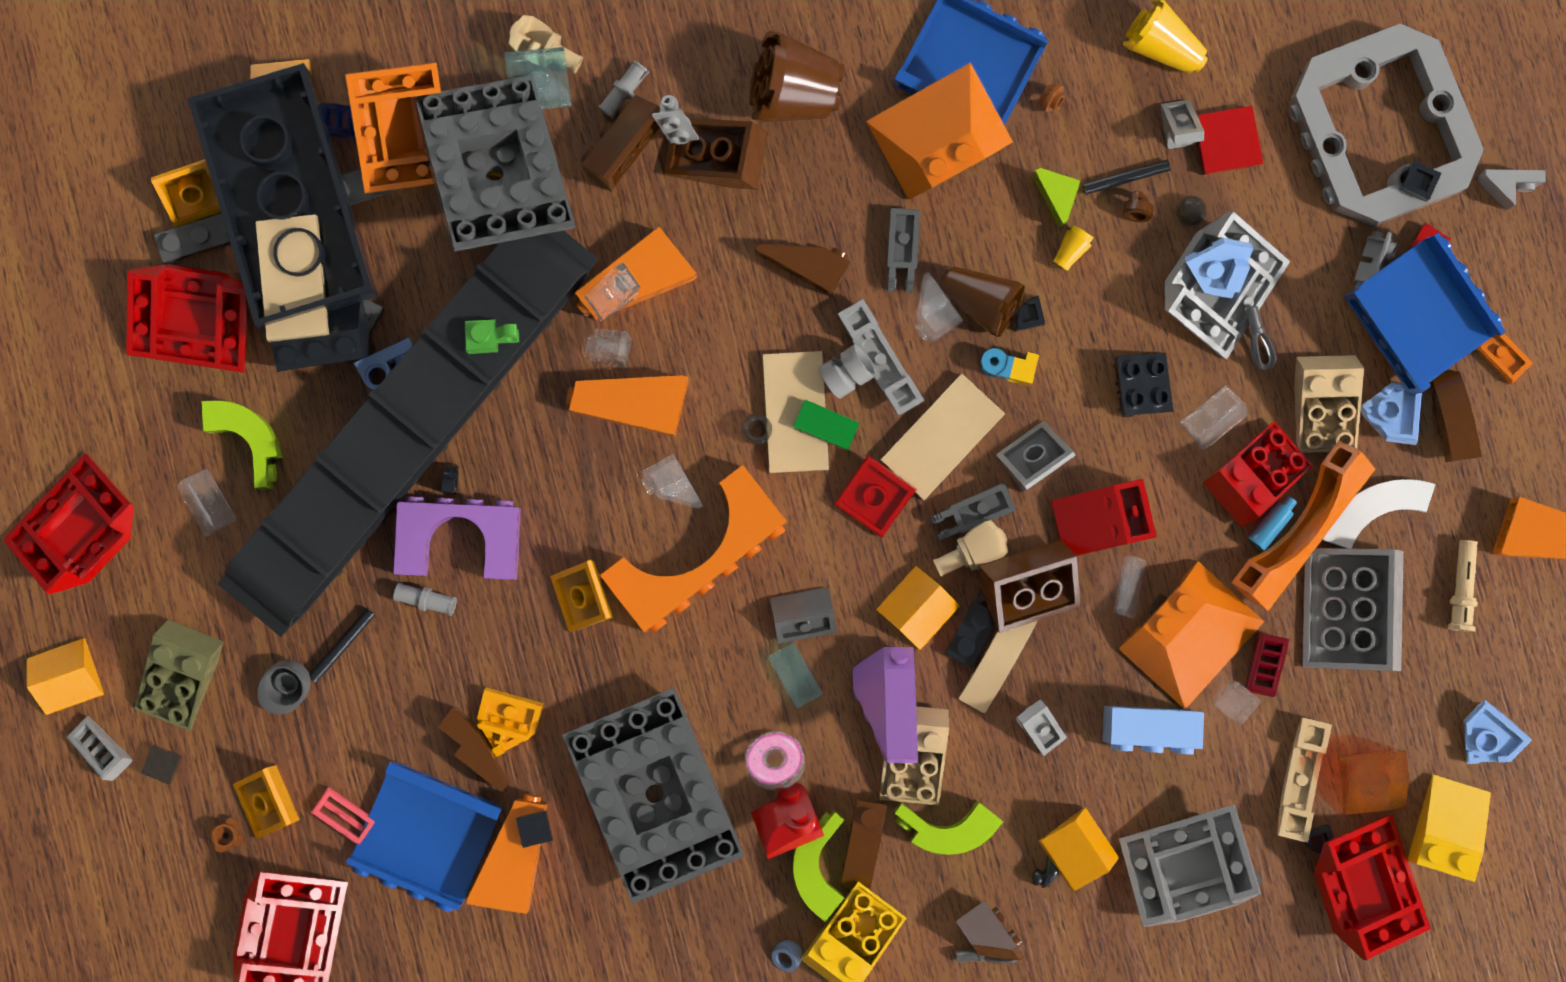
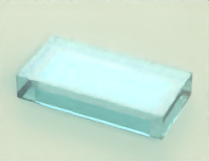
(795, 675)

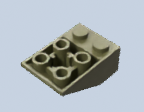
(177, 674)

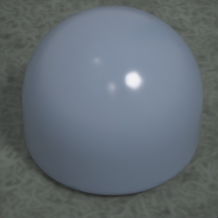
(790, 948)

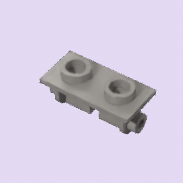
(674, 122)
(1380, 251)

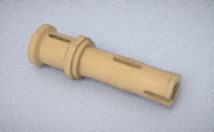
(1463, 600)

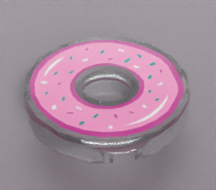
(775, 745)

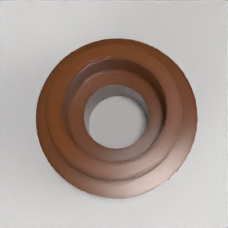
(1052, 97)

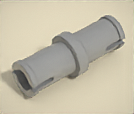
(623, 89)
(424, 599)

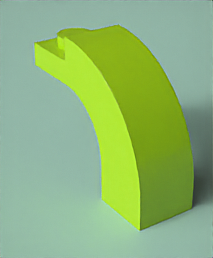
(261, 437)
(958, 838)
(811, 885)

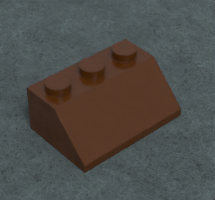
(621, 142)
(1031, 585)

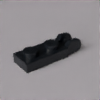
(971, 633)

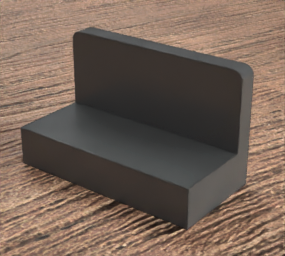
(803, 615)

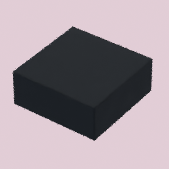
(1420, 181)
(534, 828)

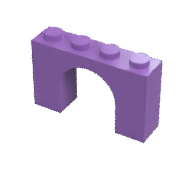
(419, 520)

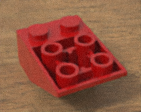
(1258, 474)
(1104, 517)

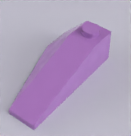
(888, 699)

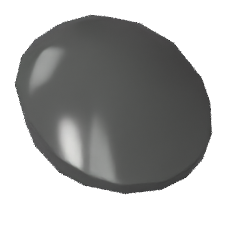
(283, 687)

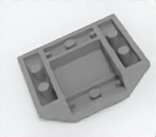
(1215, 318)
(1190, 867)

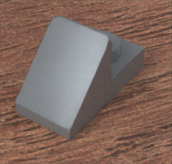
(1181, 124)
(1503, 184)
(1041, 727)

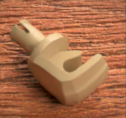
(533, 34)
(979, 546)

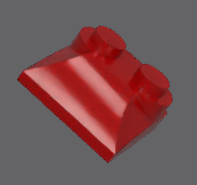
(787, 821)

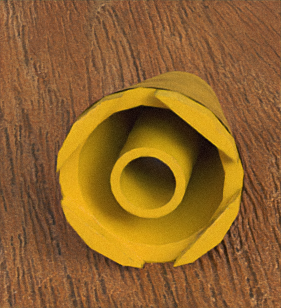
(1166, 39)

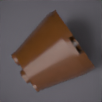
(793, 81)

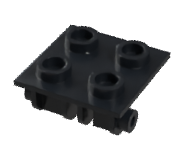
(1143, 384)

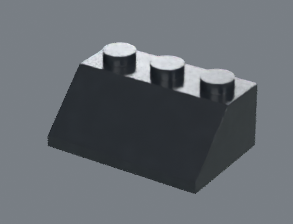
(346, 341)

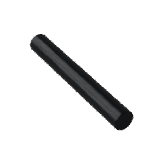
(1126, 177)
(341, 645)

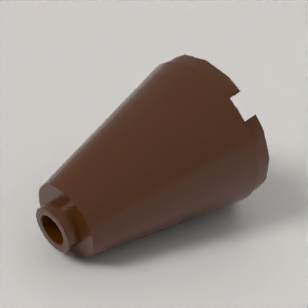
(983, 297)

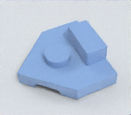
(1221, 267)
(1394, 414)
(1491, 736)

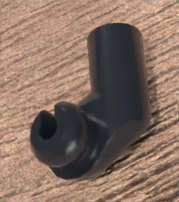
(1045, 877)

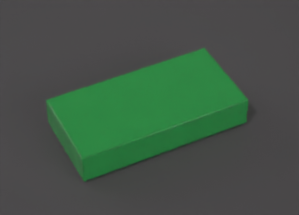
(826, 425)

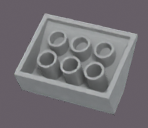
(1353, 609)

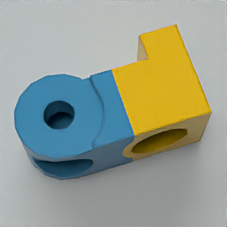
(1008, 368)

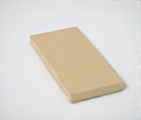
(296, 254)
(788, 382)
(943, 436)

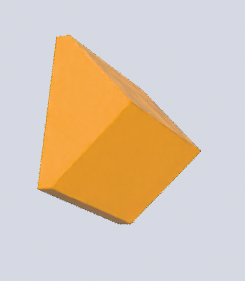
(187, 193)
(581, 596)
(918, 607)
(63, 677)
(266, 801)
(1079, 850)

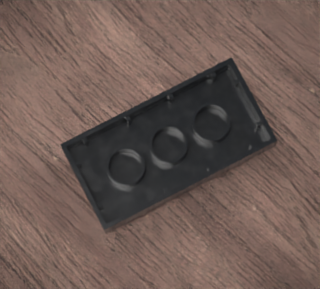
(278, 162)

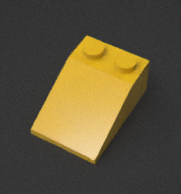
(1451, 828)

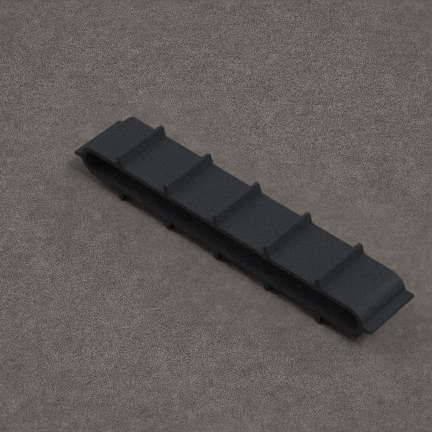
(401, 429)

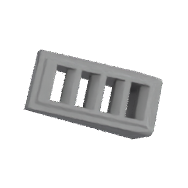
(112, 763)

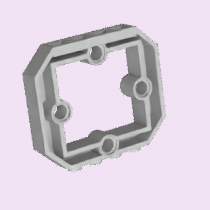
(1437, 83)

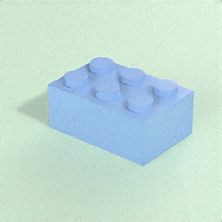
(1153, 729)

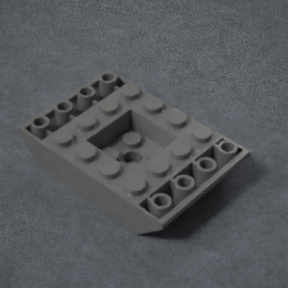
(485, 132)
(649, 840)

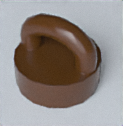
(1138, 208)

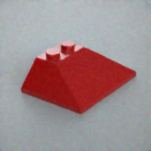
(187, 317)
(73, 528)
(1370, 889)
(288, 929)

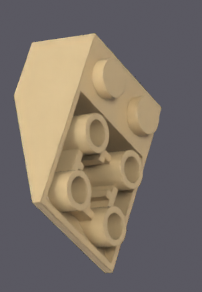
(1327, 401)
(921, 780)

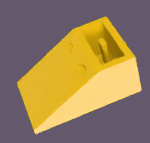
(854, 937)

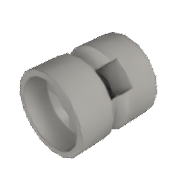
(847, 371)

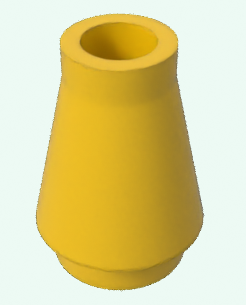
(1073, 246)

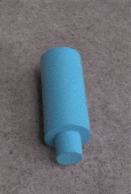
(1272, 524)

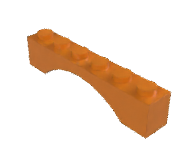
(1338, 482)

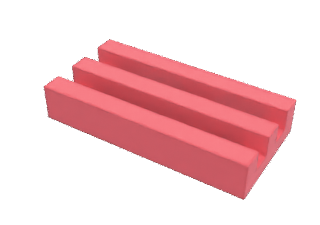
(336, 825)

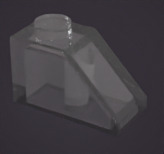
(934, 312)
(609, 347)
(670, 483)

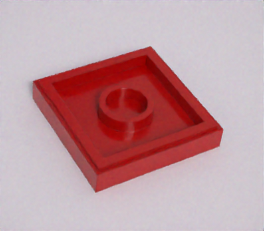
(1229, 141)
(875, 496)

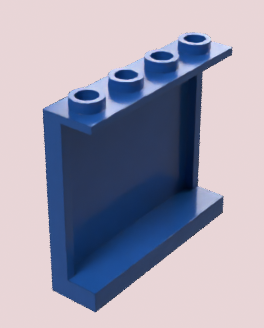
(973, 33)

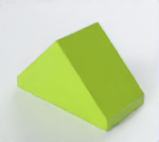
(1058, 193)

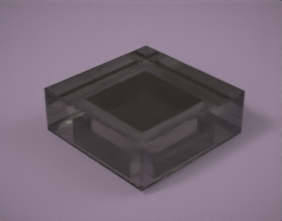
(161, 764)

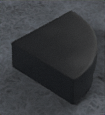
(1030, 315)
(450, 479)
(1318, 837)

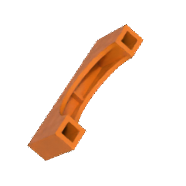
(654, 597)

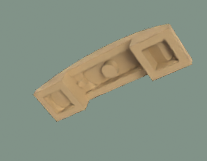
(995, 667)
(1301, 779)

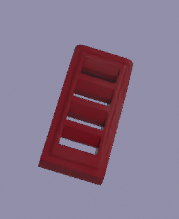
(1279, 655)

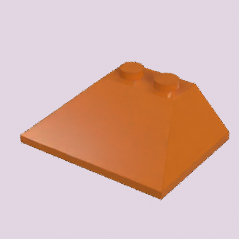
(389, 125)
(939, 131)
(1191, 635)

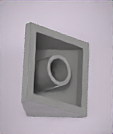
(1034, 456)

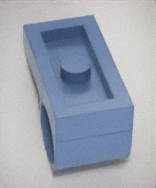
(382, 361)

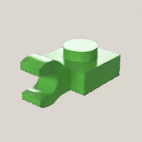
(484, 336)

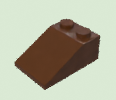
(725, 154)

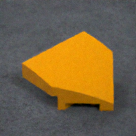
(507, 719)

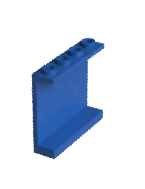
(1424, 312)
(425, 836)

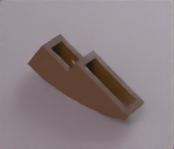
(1454, 418)
(474, 748)

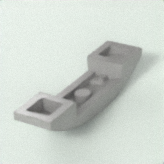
(890, 374)

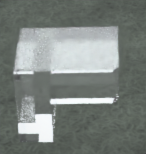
(1236, 702)

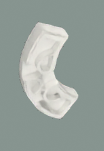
(1375, 502)

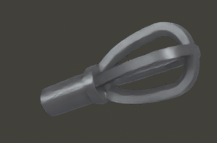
(1256, 330)
(971, 955)

